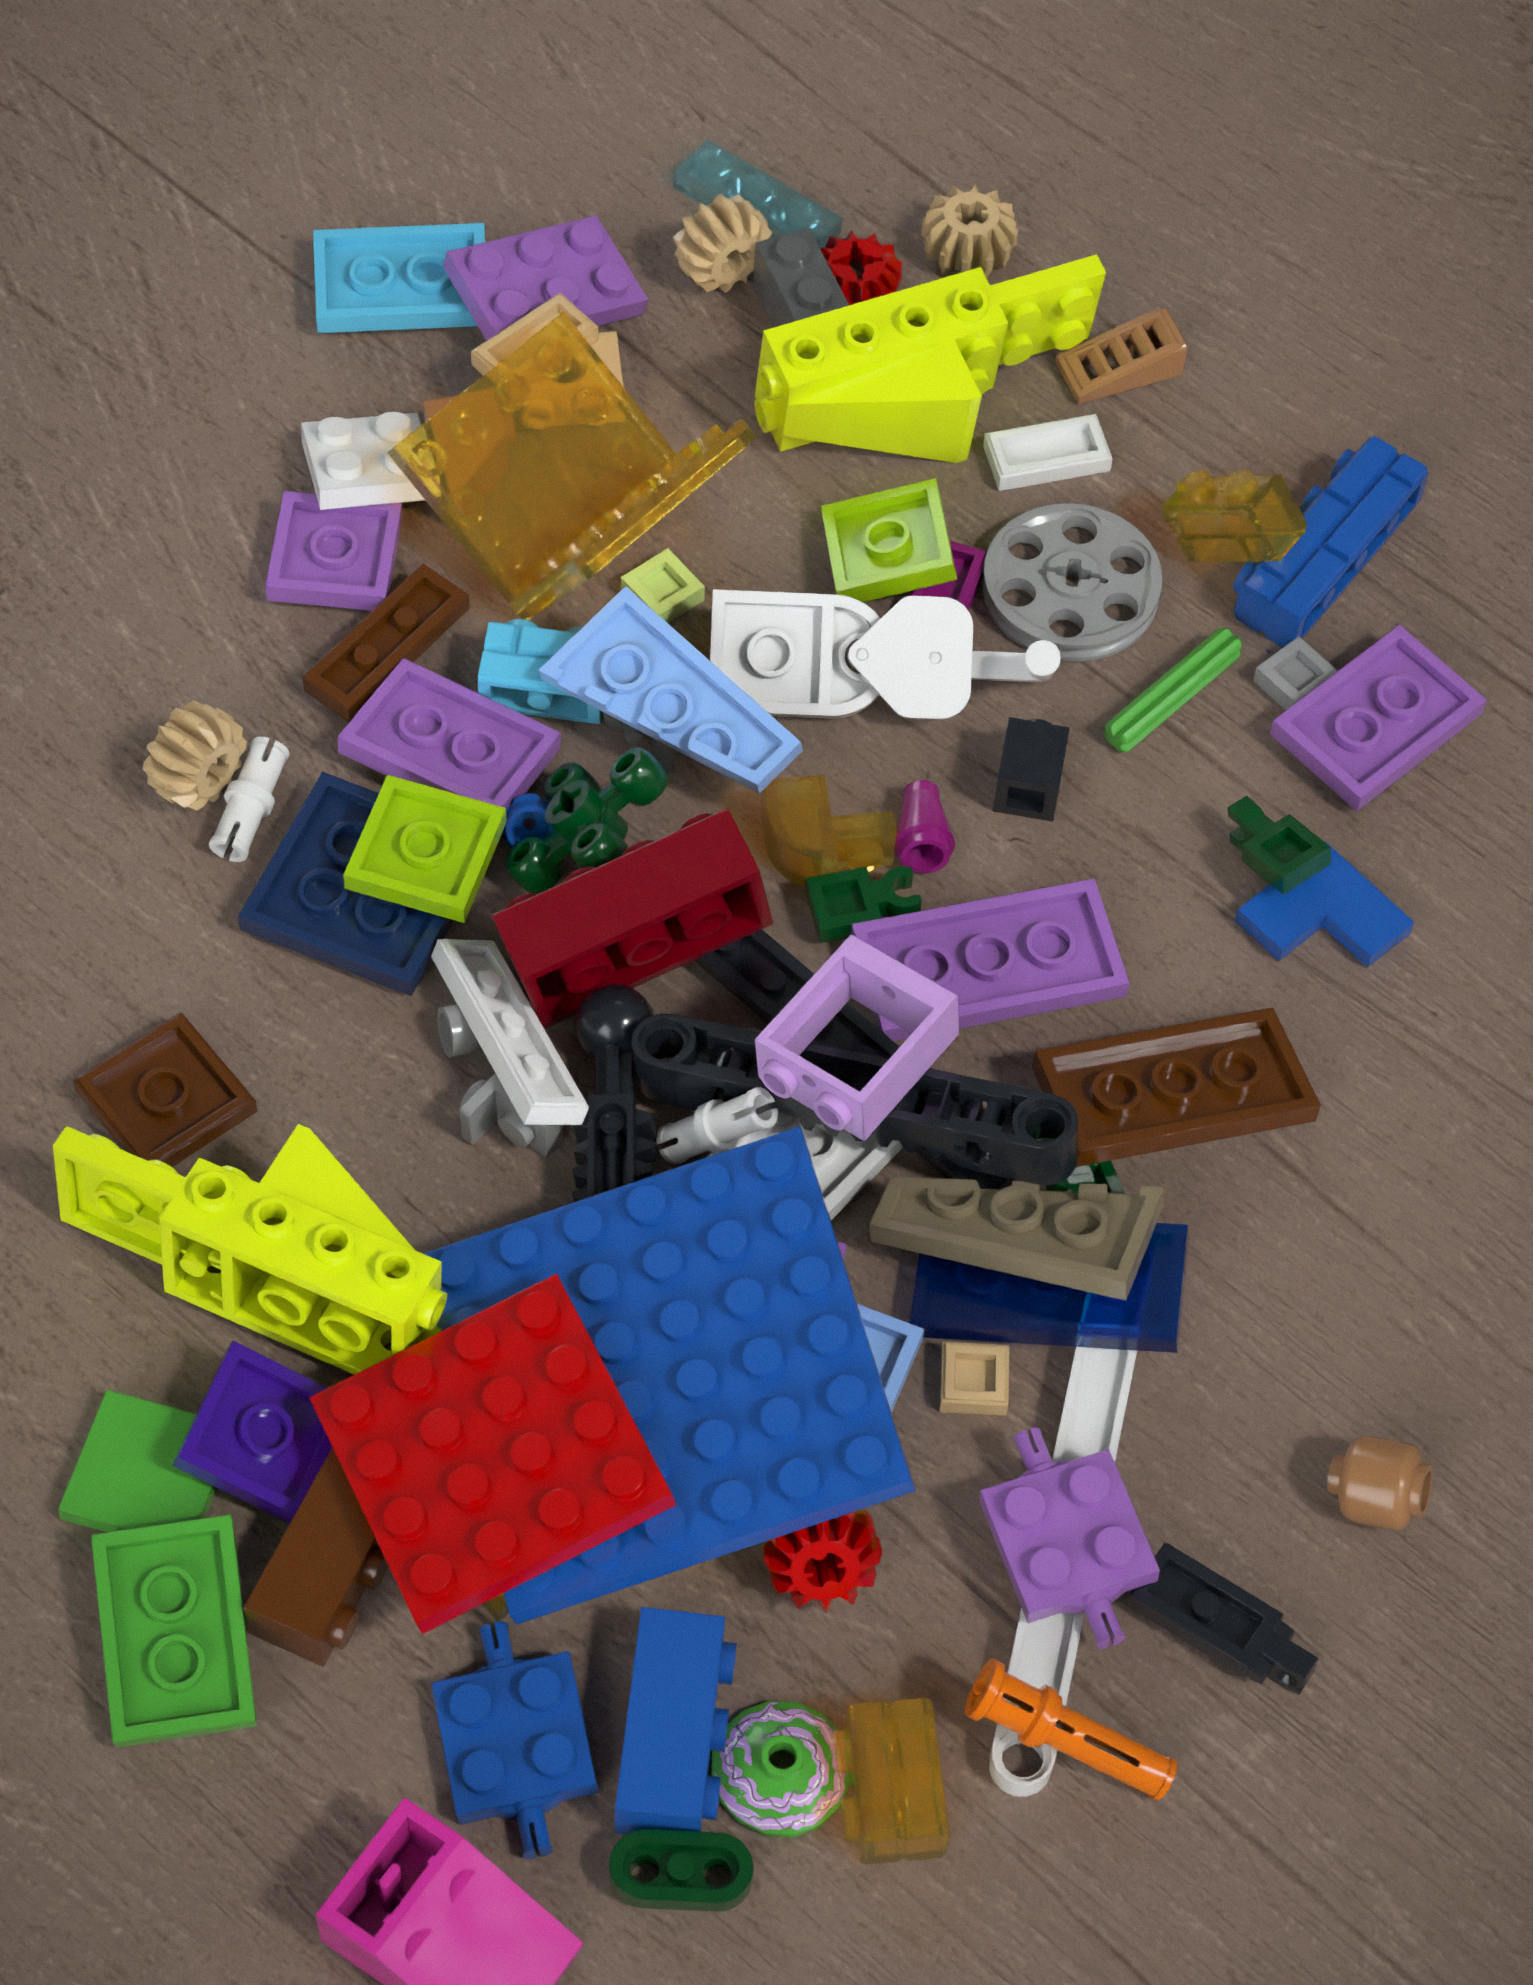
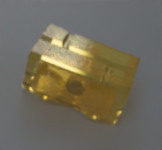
(1234, 517)
(894, 1781)

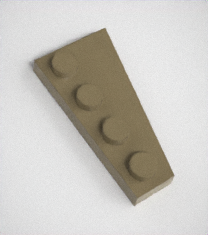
(1055, 1237)

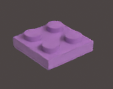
(333, 553)

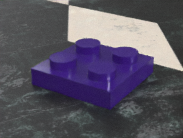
(257, 1433)

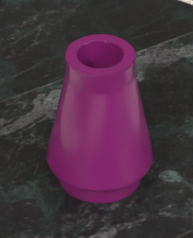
(923, 830)

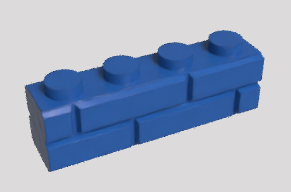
(1345, 528)

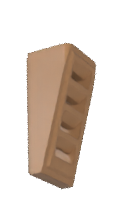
(1153, 337)

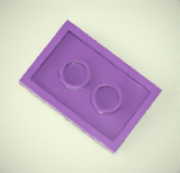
(522, 271)
(1378, 717)
(448, 737)

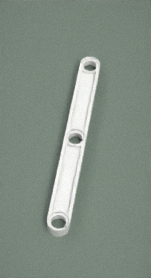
(1048, 1647)

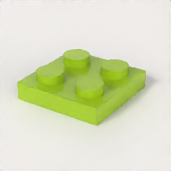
(889, 542)
(425, 848)

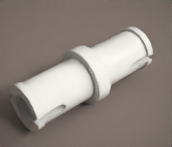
(249, 799)
(717, 1126)

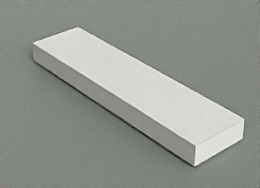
(509, 1032)

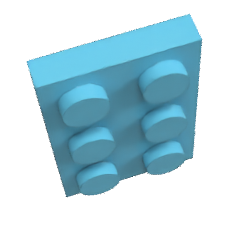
(389, 277)

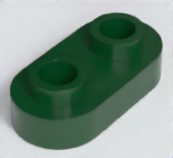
(680, 1864)

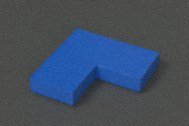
(1331, 899)

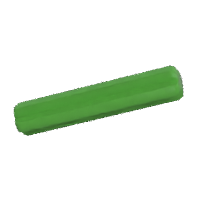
(1172, 690)

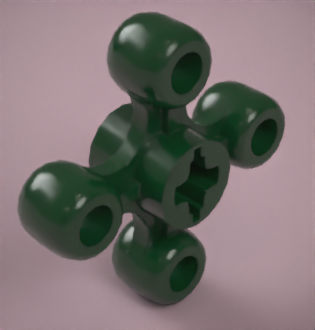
(585, 818)

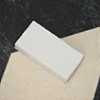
(1047, 452)

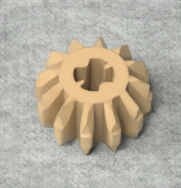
(969, 231)
(720, 242)
(194, 755)

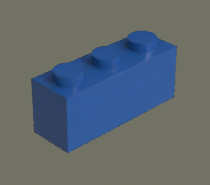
(674, 1722)

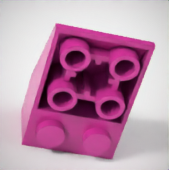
(440, 1913)

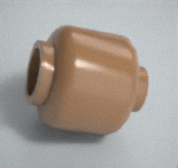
(1381, 1482)

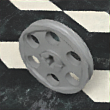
(1090, 563)

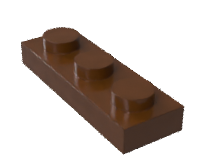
(396, 629)

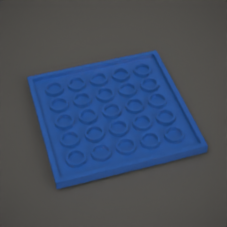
(728, 1344)

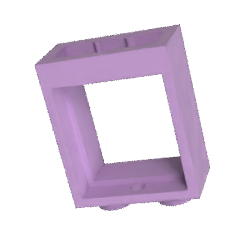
(886, 988)

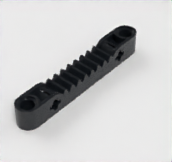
(937, 1113)

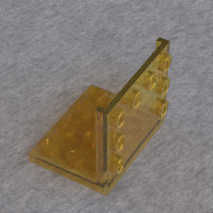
(553, 467)

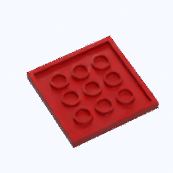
(491, 1453)

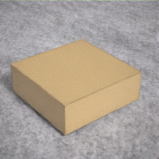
(974, 1378)

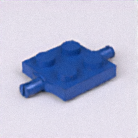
(514, 1739)

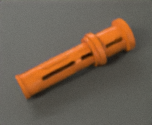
(1036, 1725)

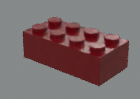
(635, 915)

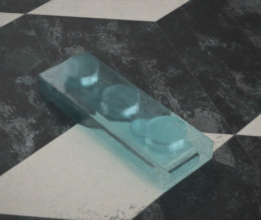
(717, 171)

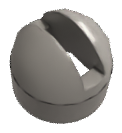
(455, 1032)

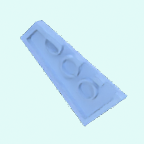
(664, 687)

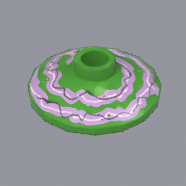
(776, 1799)

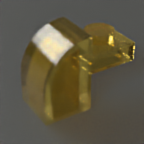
(810, 842)

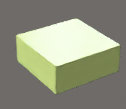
(665, 585)

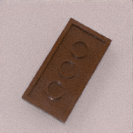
(1179, 1085)

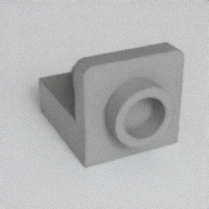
(488, 1103)

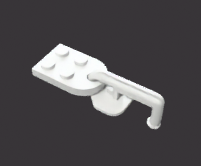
(916, 657)

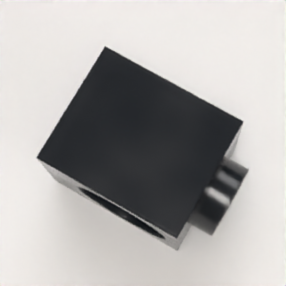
(1031, 768)

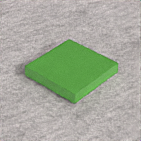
(128, 1470)

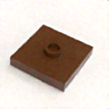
(165, 1094)

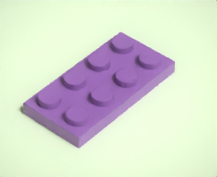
(1008, 953)

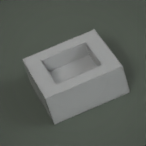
(1292, 673)

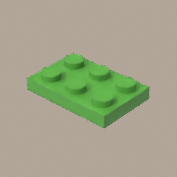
(173, 1631)

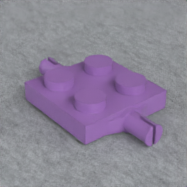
(1069, 1537)

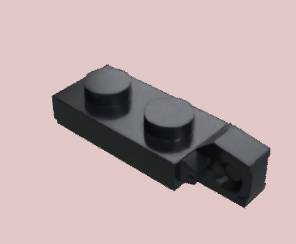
(1223, 1621)

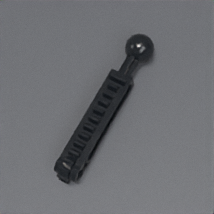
(615, 1135)

